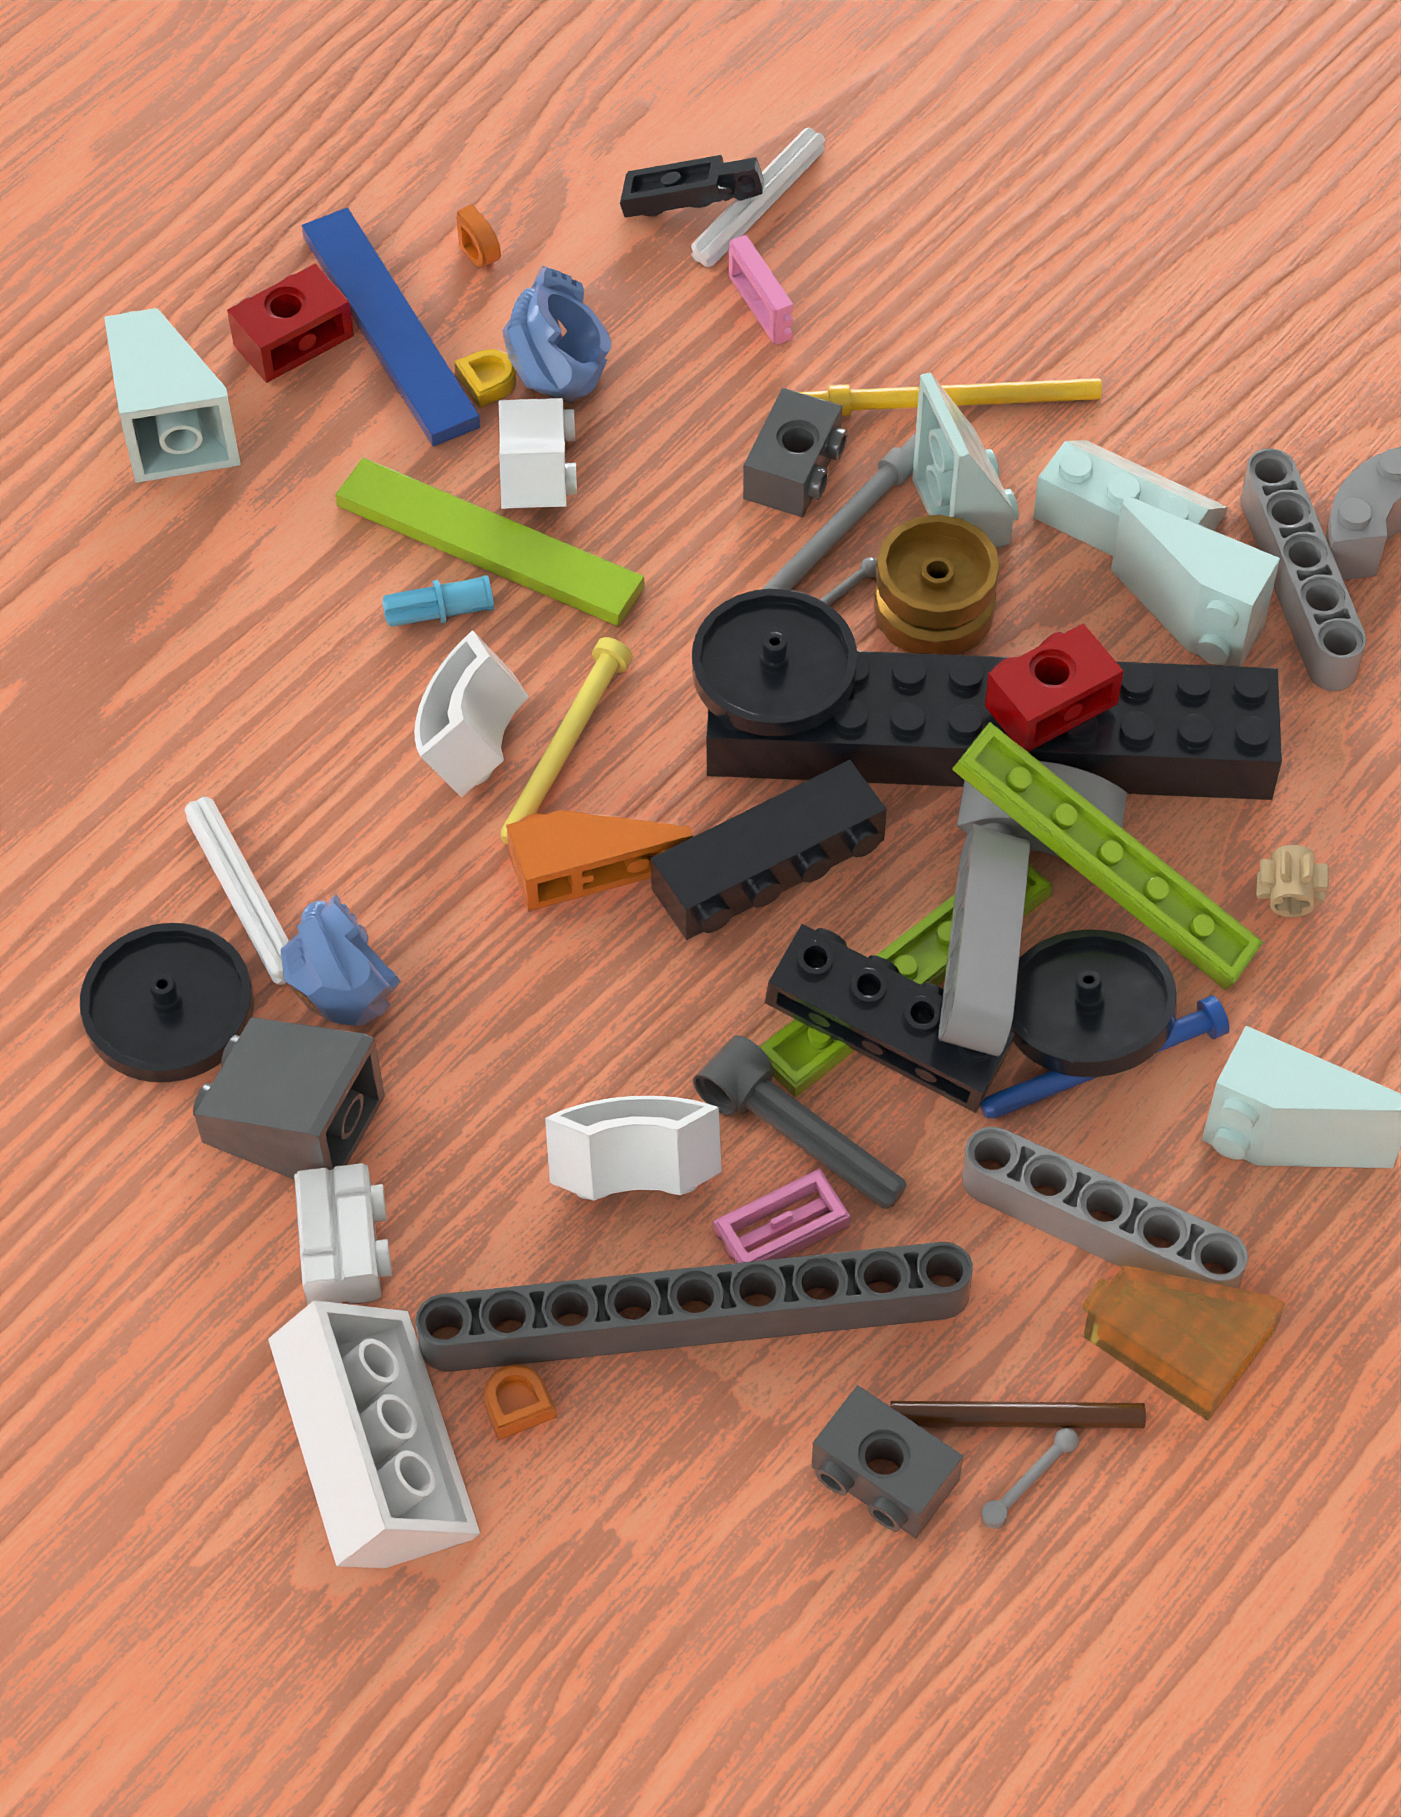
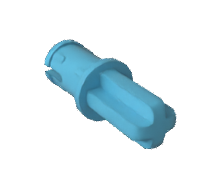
(438, 601)

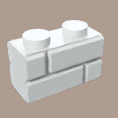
(339, 1236)

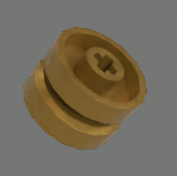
(936, 585)

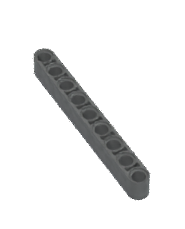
(671, 1326)

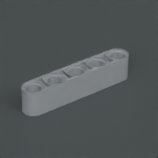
(1307, 574)
(985, 941)
(1088, 1191)

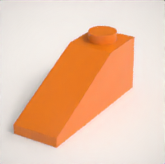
(584, 853)

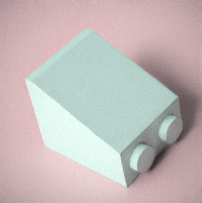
(167, 400)

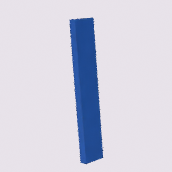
(391, 327)

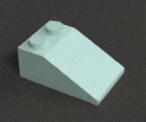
(955, 470)
(1195, 581)
(1300, 1110)

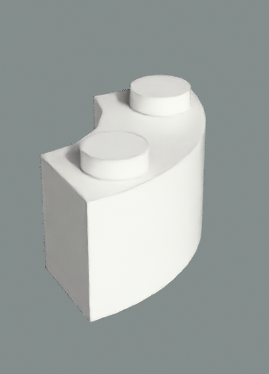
(534, 453)
(466, 714)
(633, 1145)

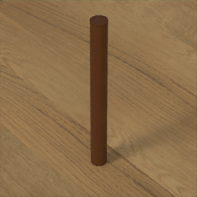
(1022, 1414)

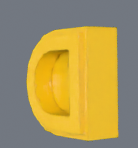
(486, 375)

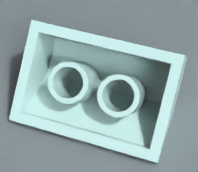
(1085, 491)

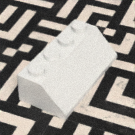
(371, 1435)

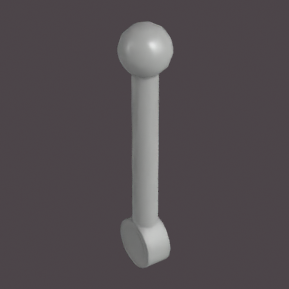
(867, 570)
(995, 1512)

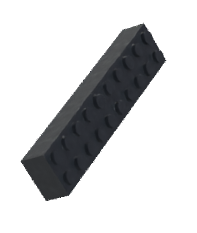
(919, 713)

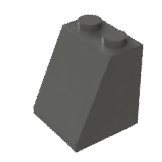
(291, 1096)

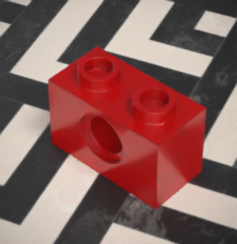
(290, 322)
(1083, 686)

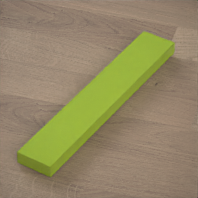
(490, 541)
(1108, 856)
(921, 954)

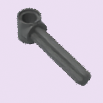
(741, 1081)

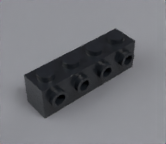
(768, 850)
(878, 1015)

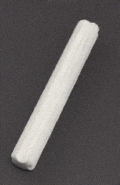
(743, 214)
(239, 884)

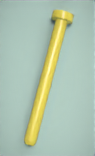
(610, 658)

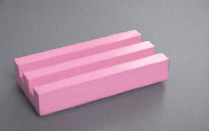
(760, 290)
(794, 1241)

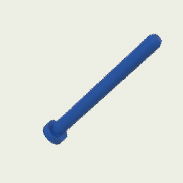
(1208, 1019)

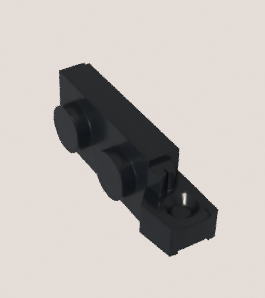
(689, 184)

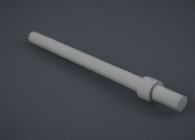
(893, 470)

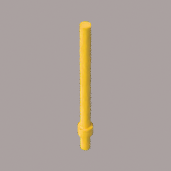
(963, 394)

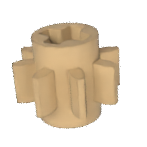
(1292, 881)

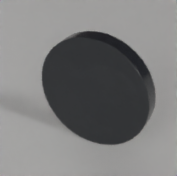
(774, 662)
(166, 1001)
(1092, 1003)

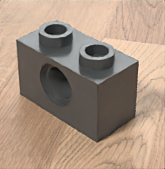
(794, 452)
(872, 1430)

